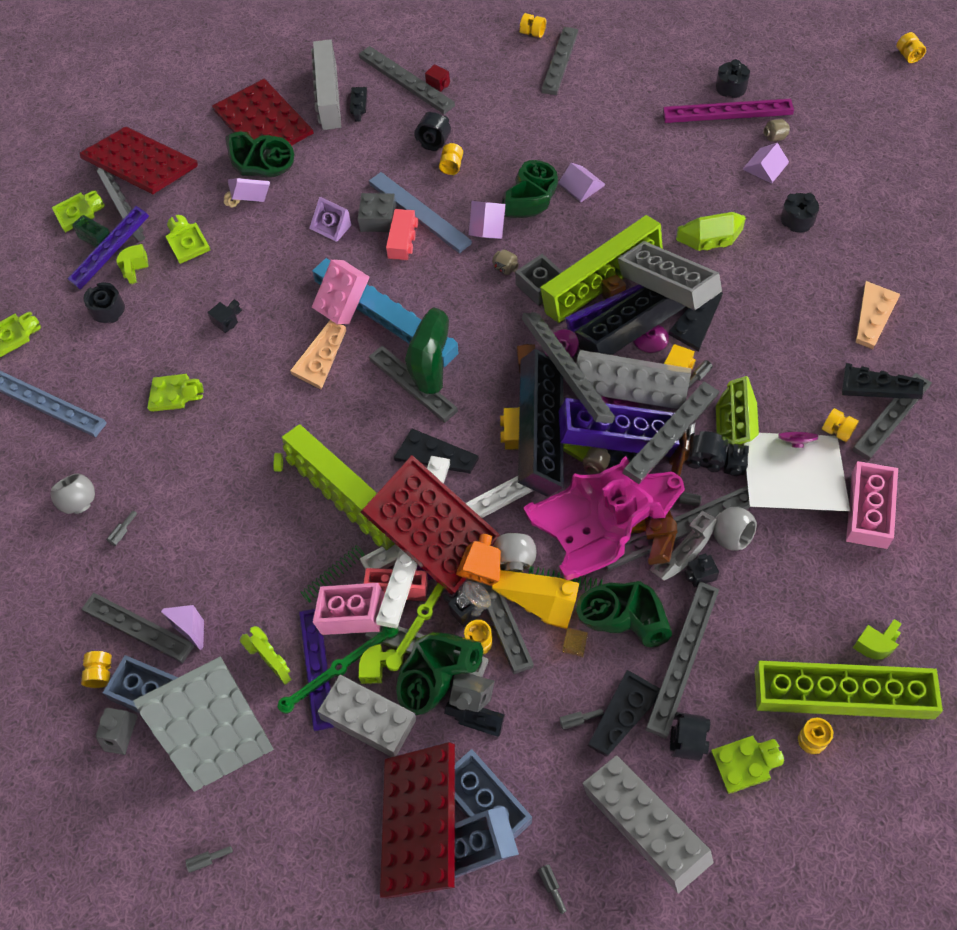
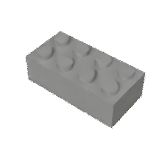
(367, 716)

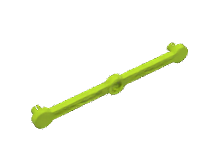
(394, 661)

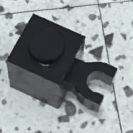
(224, 316)
(736, 460)
(701, 570)
(462, 615)

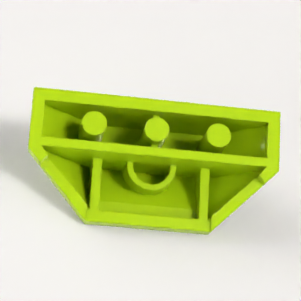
(711, 231)
(737, 412)

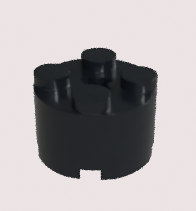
(732, 79)
(432, 131)
(800, 212)
(104, 303)
(707, 451)
(689, 736)

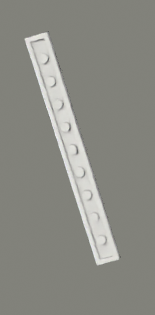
(482, 505)
(405, 567)

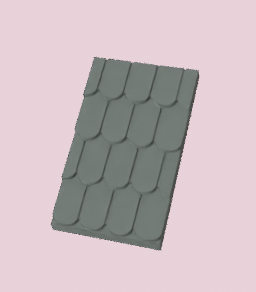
(204, 724)

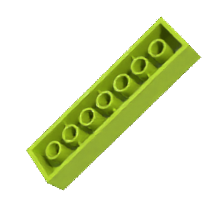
(584, 279)
(333, 479)
(847, 690)

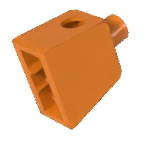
(481, 562)

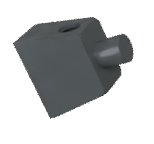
(471, 692)
(115, 728)

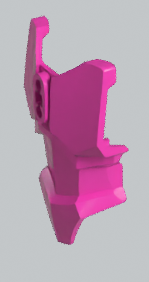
(607, 509)

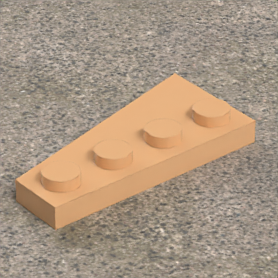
(874, 313)

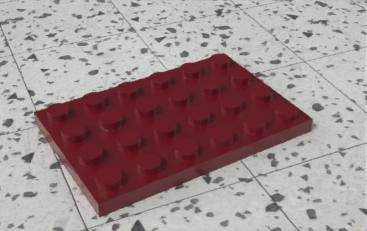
(262, 112)
(139, 160)
(427, 521)
(418, 822)

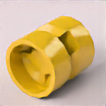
(531, 25)
(911, 47)
(451, 159)
(843, 431)
(481, 632)
(96, 669)
(815, 735)

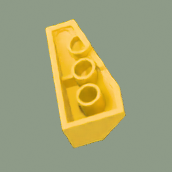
(542, 595)

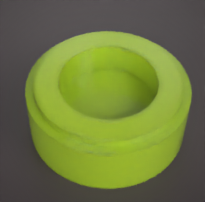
(278, 462)

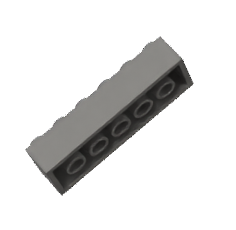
(326, 85)
(670, 275)
(635, 379)
(648, 824)

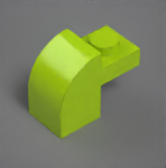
(131, 260)
(878, 645)
(372, 664)

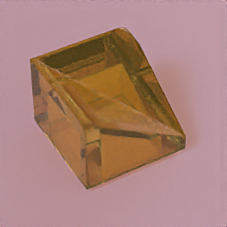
(575, 642)

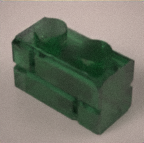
(90, 230)

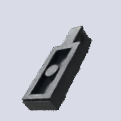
(358, 102)
(484, 720)

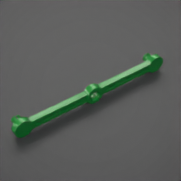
(287, 704)

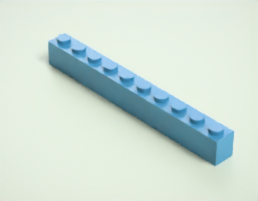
(389, 314)

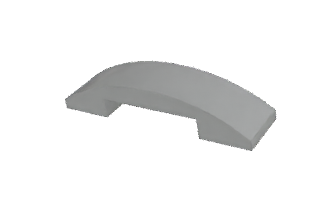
(689, 548)

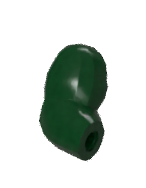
(260, 156)
(533, 190)
(425, 351)
(625, 607)
(430, 668)

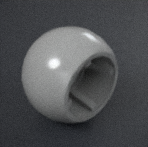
(73, 494)
(734, 528)
(517, 551)

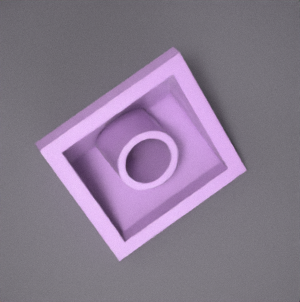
(767, 163)
(580, 182)
(248, 189)
(330, 219)
(486, 219)
(187, 622)

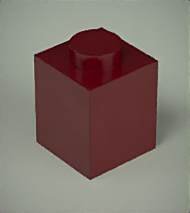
(437, 77)

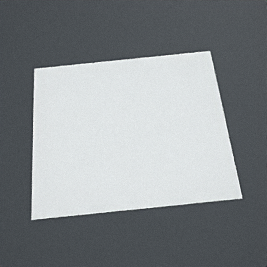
(796, 476)

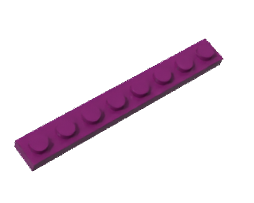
(728, 110)

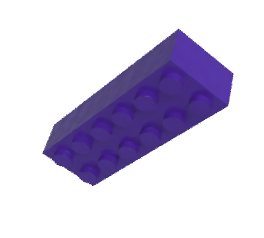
(628, 432)

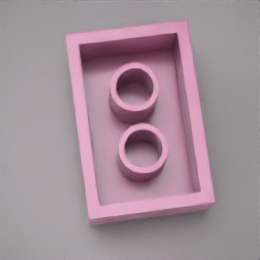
(340, 292)
(348, 608)

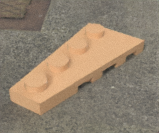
(319, 356)

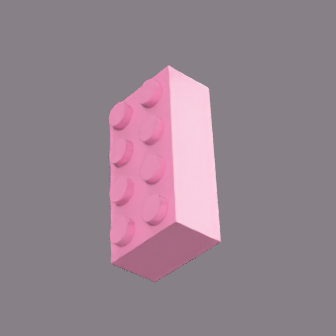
(872, 505)

